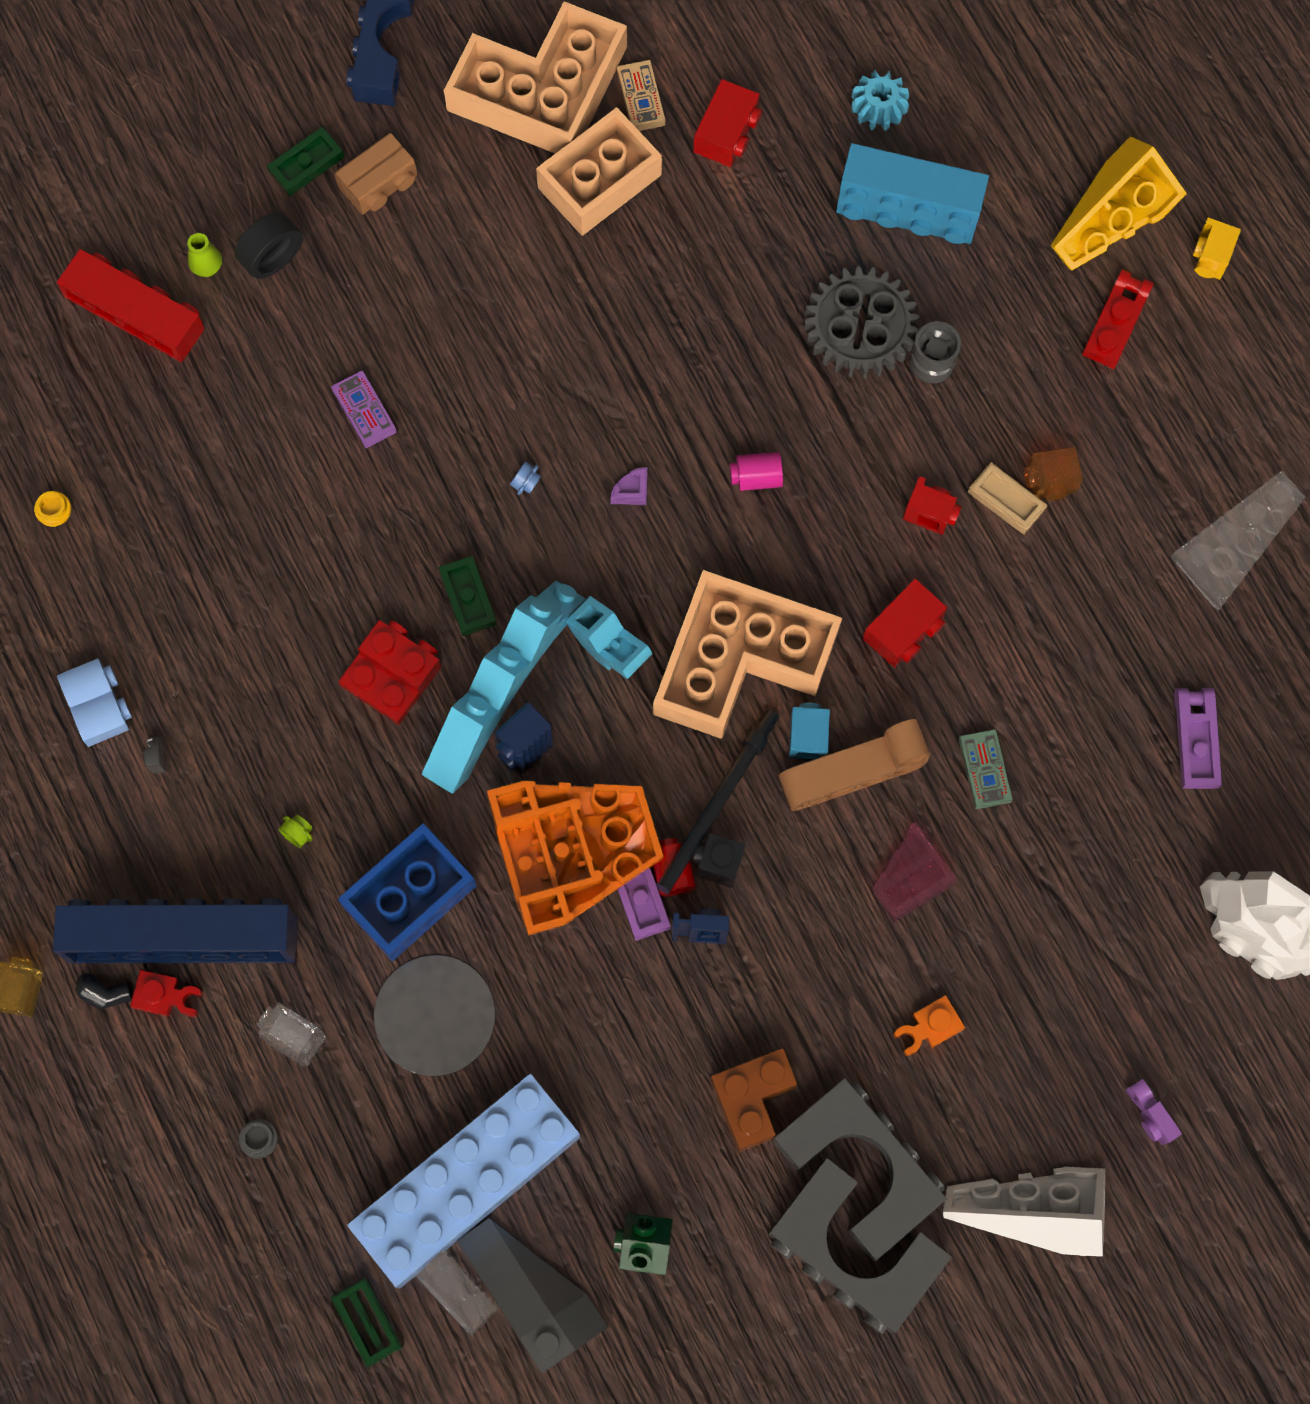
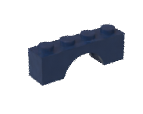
(375, 71)

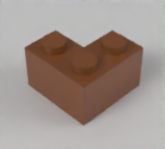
(742, 1094)

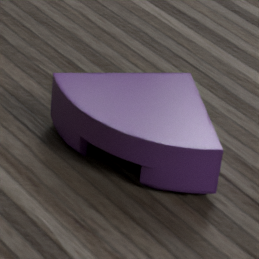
(631, 488)

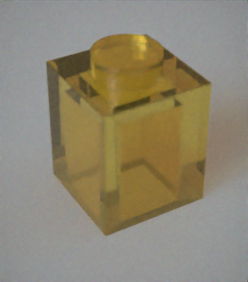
(19, 987)

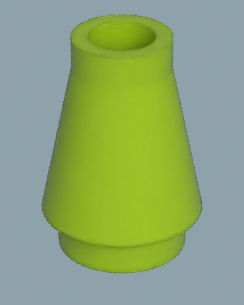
(203, 256)

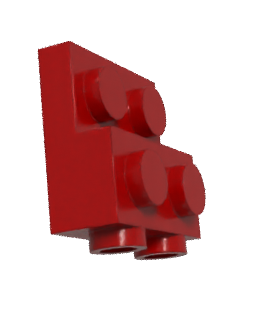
(391, 671)

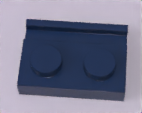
(704, 927)

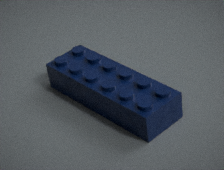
(175, 932)

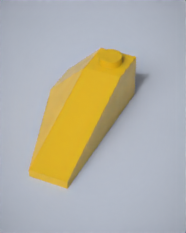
(1125, 195)

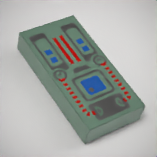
(985, 769)

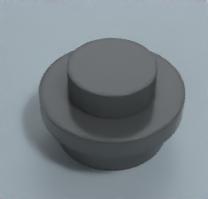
(258, 1138)

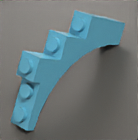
(498, 679)

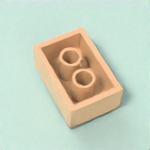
(599, 171)

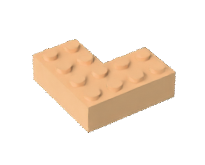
(541, 97)
(734, 633)

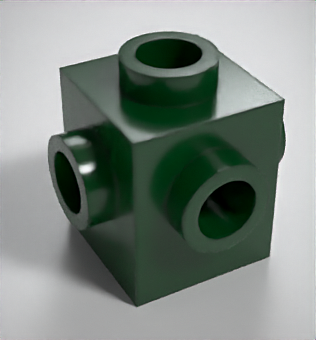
(644, 1243)

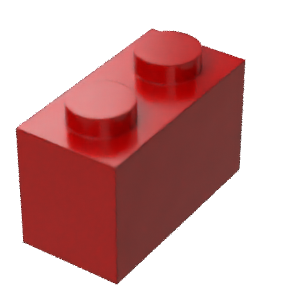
(726, 123)
(905, 624)

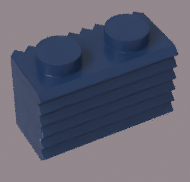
(523, 739)

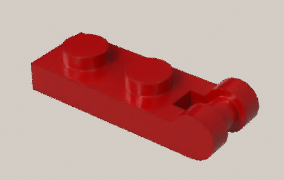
(1117, 320)

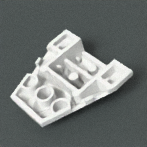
(1261, 921)

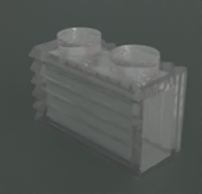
(290, 1034)
(457, 1292)

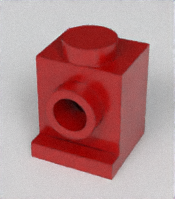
(931, 507)

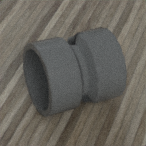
(935, 352)

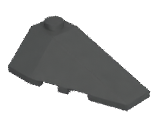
(538, 1301)

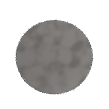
(434, 1015)

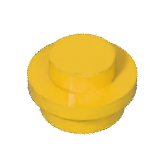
(52, 508)

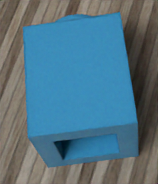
(808, 732)

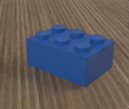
(407, 892)

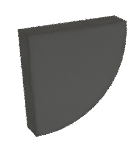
(154, 756)

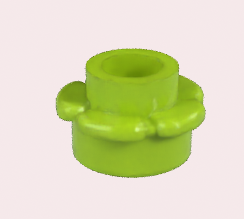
(296, 830)

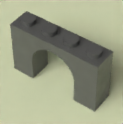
(910, 1190)
(884, 1298)

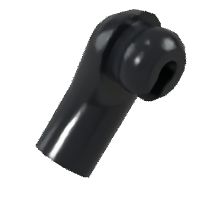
(99, 996)

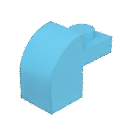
(606, 639)

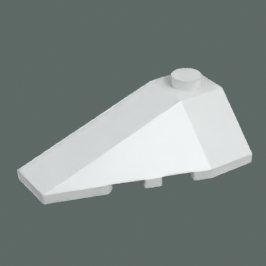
(1049, 1211)

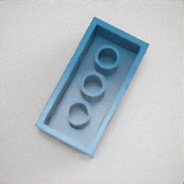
(911, 194)

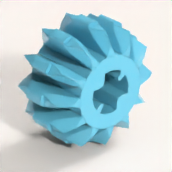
(880, 100)

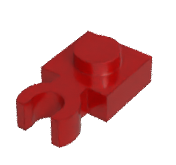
(159, 994)

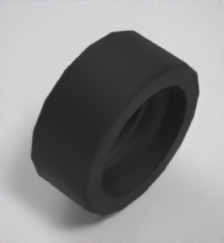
(268, 245)

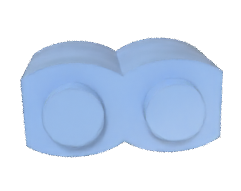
(93, 701)

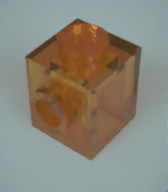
(1053, 473)

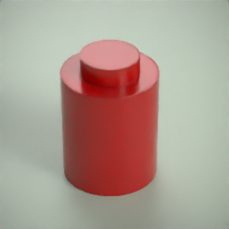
(686, 880)

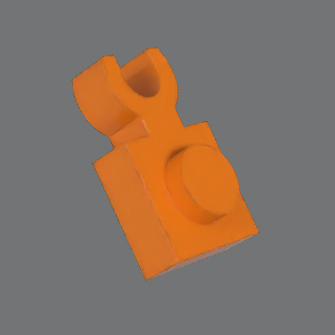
(934, 1023)

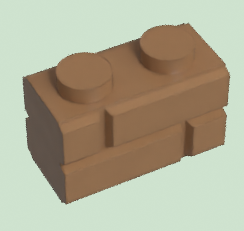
(376, 174)

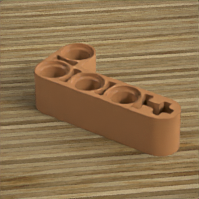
(855, 768)

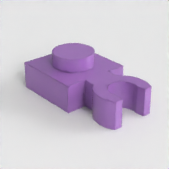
(1156, 1121)

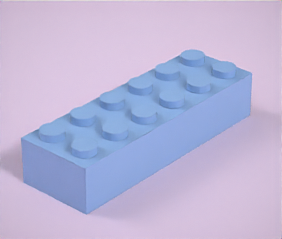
(464, 1181)

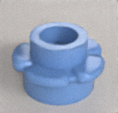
(525, 478)

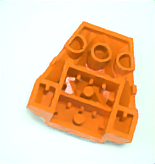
(570, 845)

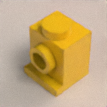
(1215, 248)

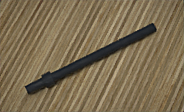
(752, 745)

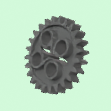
(893, 329)

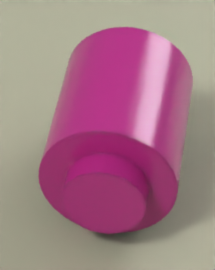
(757, 471)

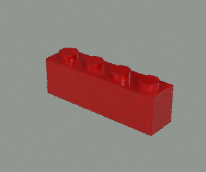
(131, 304)

